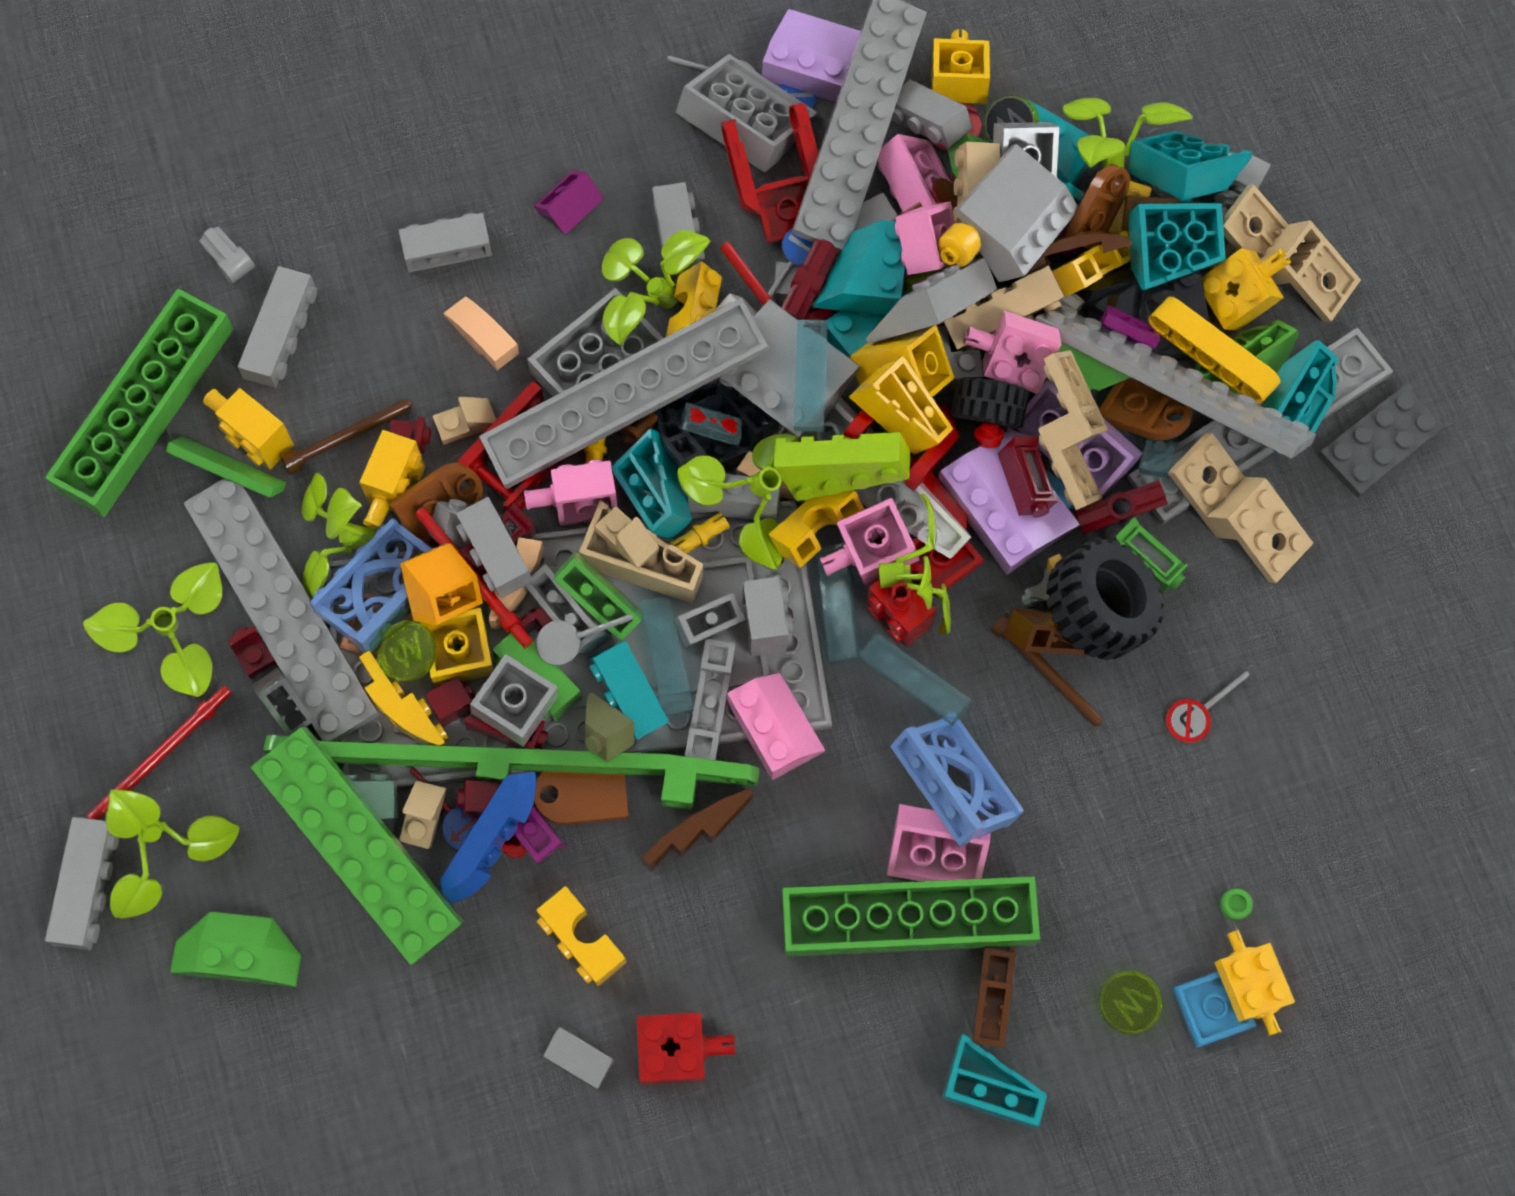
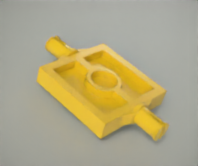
(1254, 982)

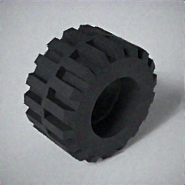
(989, 402)

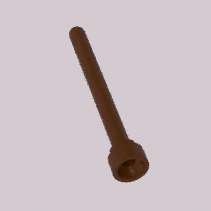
(295, 459)
(1051, 674)

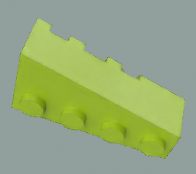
(841, 464)

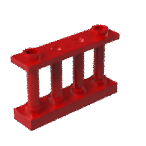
(477, 455)

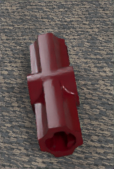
(809, 279)
(1140, 501)

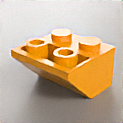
(440, 585)

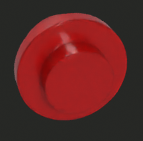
(989, 435)

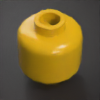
(959, 244)

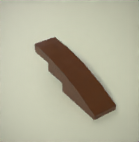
(707, 822)
(994, 996)

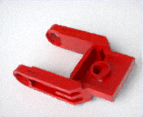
(778, 201)
(928, 461)
(945, 569)

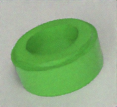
(1236, 904)

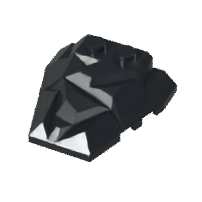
(1125, 294)
(717, 397)

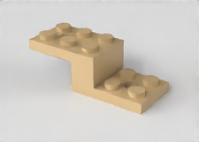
(1305, 246)
(1067, 432)
(1240, 507)

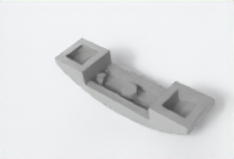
(710, 699)

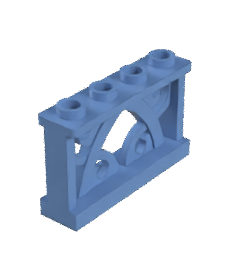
(354, 574)
(953, 804)

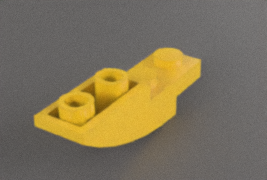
(406, 713)

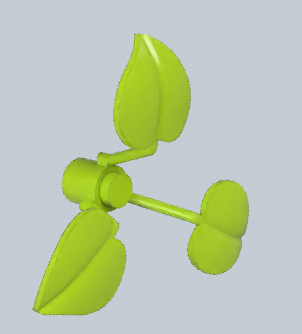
(1112, 150)
(626, 312)
(703, 483)
(339, 512)
(898, 572)
(188, 669)
(139, 815)

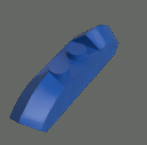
(482, 846)

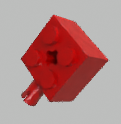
(901, 611)
(686, 1033)

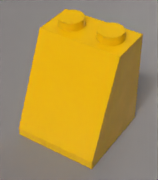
(920, 348)

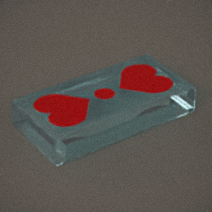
(711, 424)

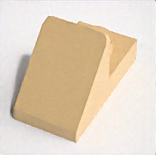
(465, 420)
(627, 537)
(422, 814)

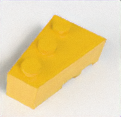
(903, 405)

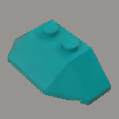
(1305, 386)

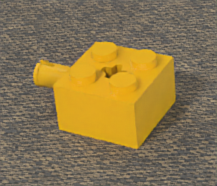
(961, 68)
(1243, 287)
(250, 427)
(389, 472)
(475, 656)

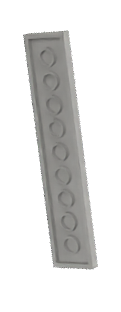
(859, 122)
(1357, 371)
(1179, 383)
(624, 393)
(281, 610)

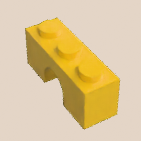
(1089, 267)
(699, 292)
(796, 534)
(596, 959)

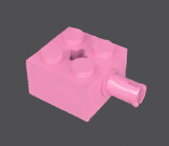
(919, 236)
(1016, 350)
(576, 491)
(861, 551)

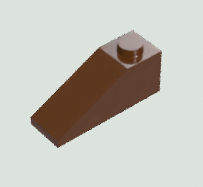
(1037, 633)

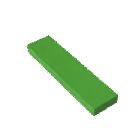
(226, 467)

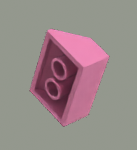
(910, 170)
(774, 724)
(928, 852)

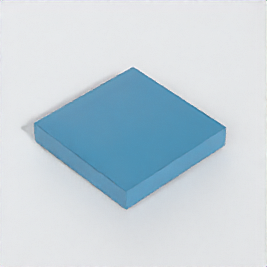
(1208, 1010)

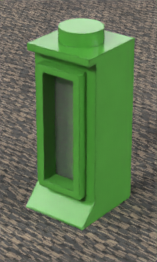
(1165, 565)

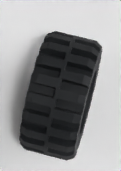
(1083, 613)

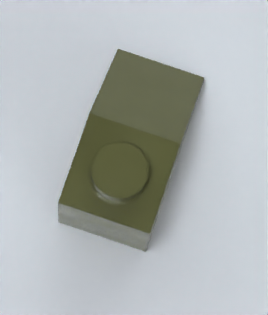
(606, 729)

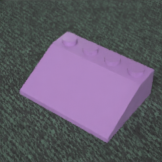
(810, 54)
(984, 494)

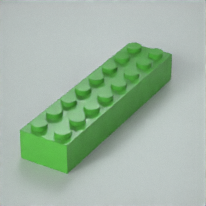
(140, 403)
(357, 844)
(910, 916)

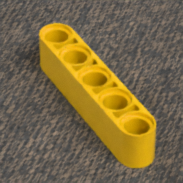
(1214, 350)

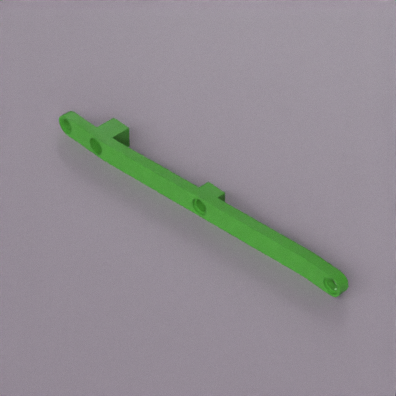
(497, 763)

